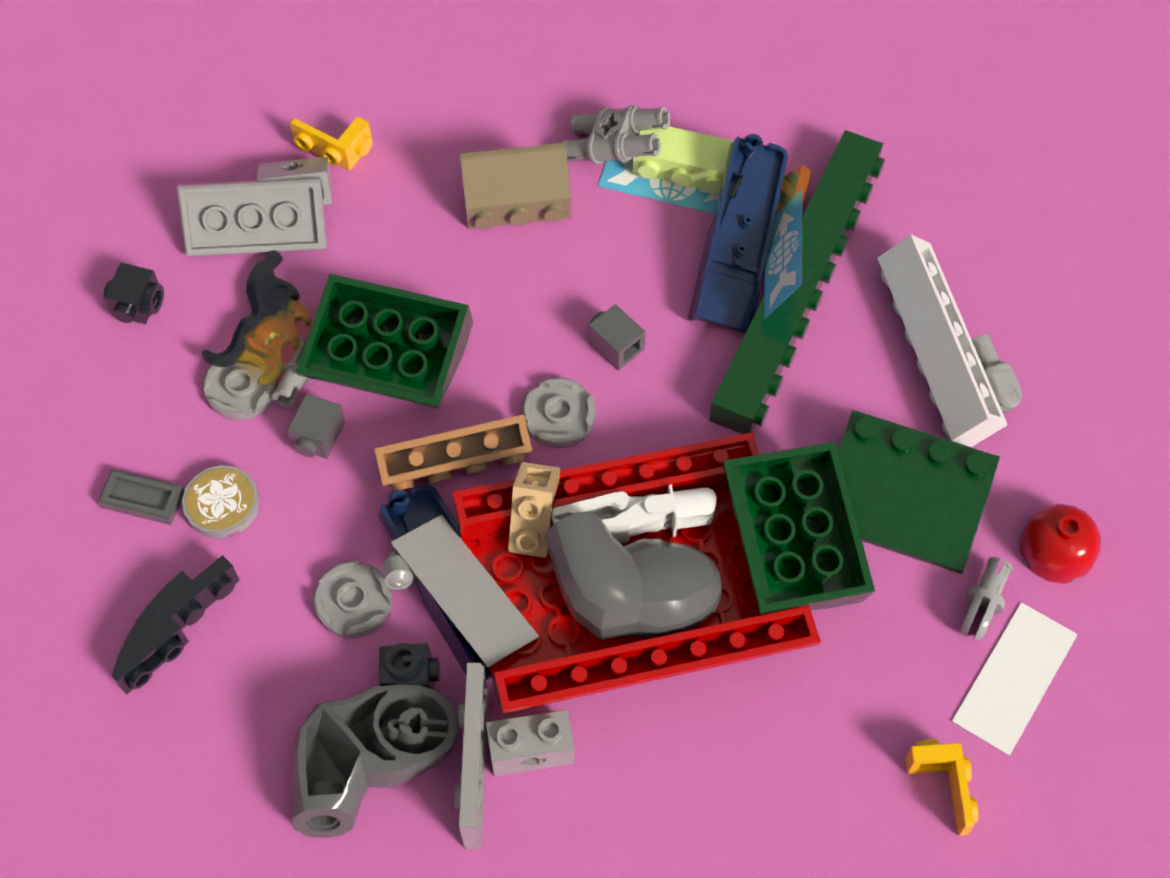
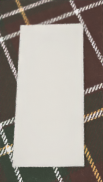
(1015, 678)

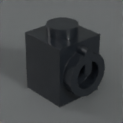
(133, 294)
(408, 665)

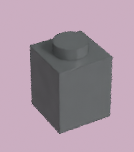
(616, 336)
(316, 426)

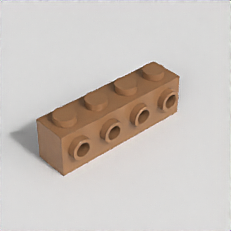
(453, 450)

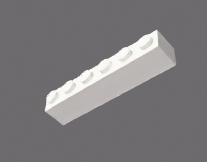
(941, 342)

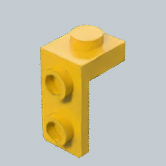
(344, 152)
(933, 757)

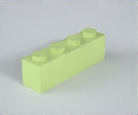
(686, 159)

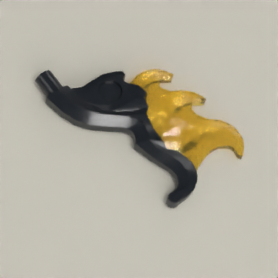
(268, 327)

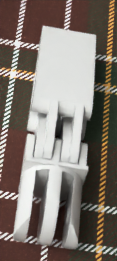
(636, 515)

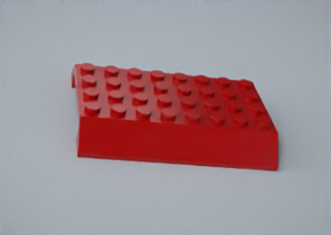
(569, 658)

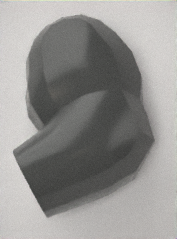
(630, 589)
(362, 743)

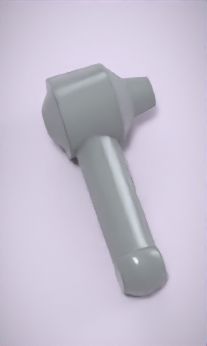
(397, 572)

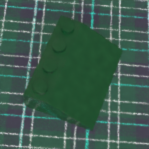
(386, 341)
(915, 490)
(798, 529)

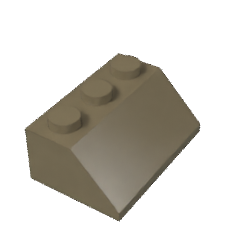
(516, 185)

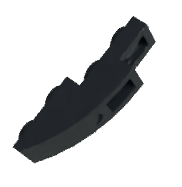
(158, 631)

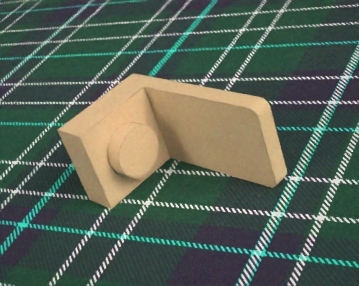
(532, 508)

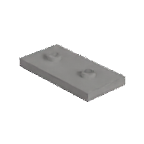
(252, 216)
(470, 793)

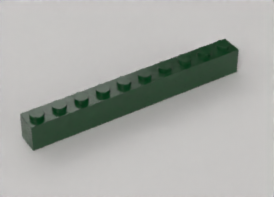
(770, 341)

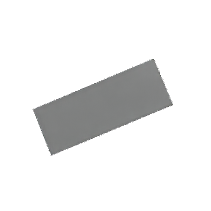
(464, 590)

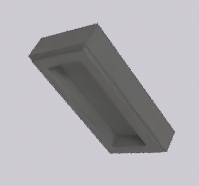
(141, 497)

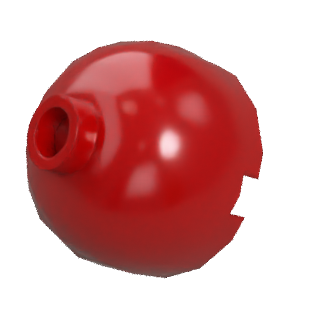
(1060, 543)

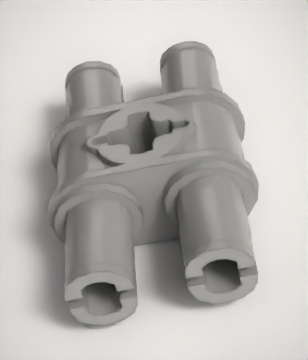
(616, 134)

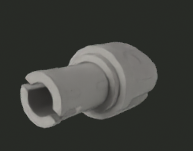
(999, 374)
(987, 596)

